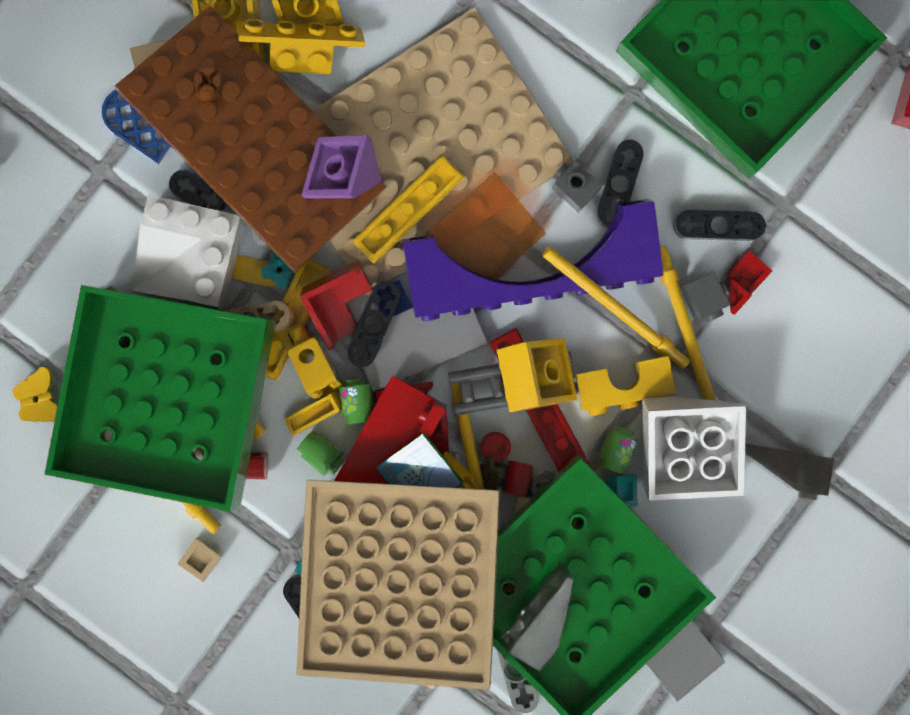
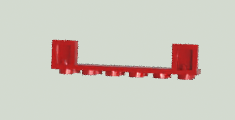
(395, 421)

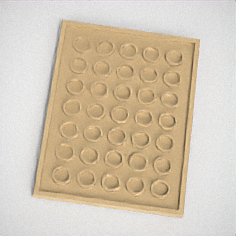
(449, 99)

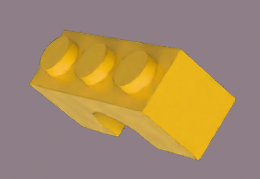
(597, 393)

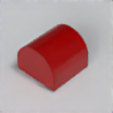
(258, 466)
(518, 478)

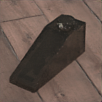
(795, 470)
(540, 624)

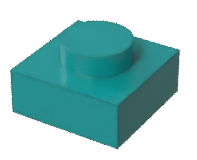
(625, 487)

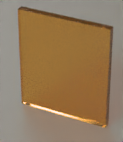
(487, 229)

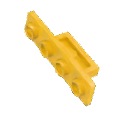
(300, 46)

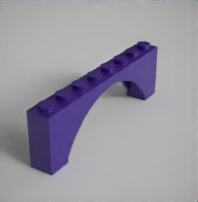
(622, 255)

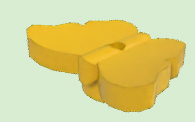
(36, 386)

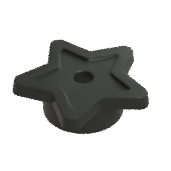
(492, 474)

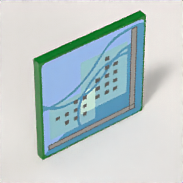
(419, 465)

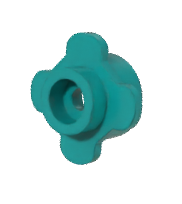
(270, 271)

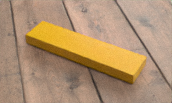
(408, 209)
(281, 343)

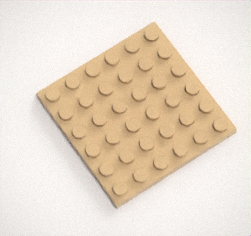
(398, 583)

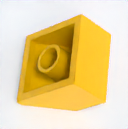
(536, 374)

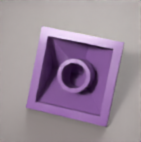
(342, 168)

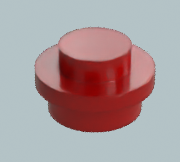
(496, 446)

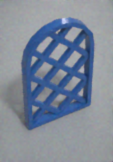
(136, 132)

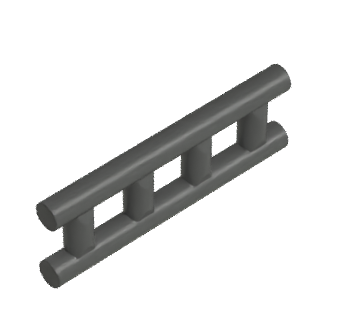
(468, 403)

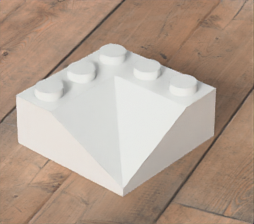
(186, 253)
(693, 448)

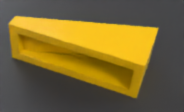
(314, 413)

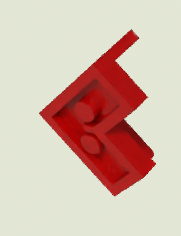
(327, 301)

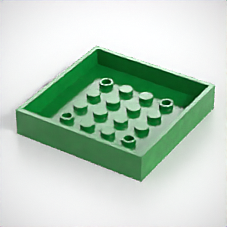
(749, 58)
(160, 398)
(605, 613)

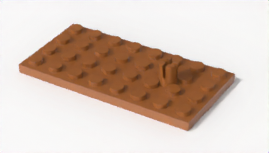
(241, 134)

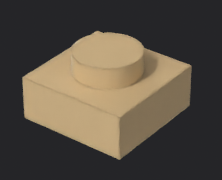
(200, 559)

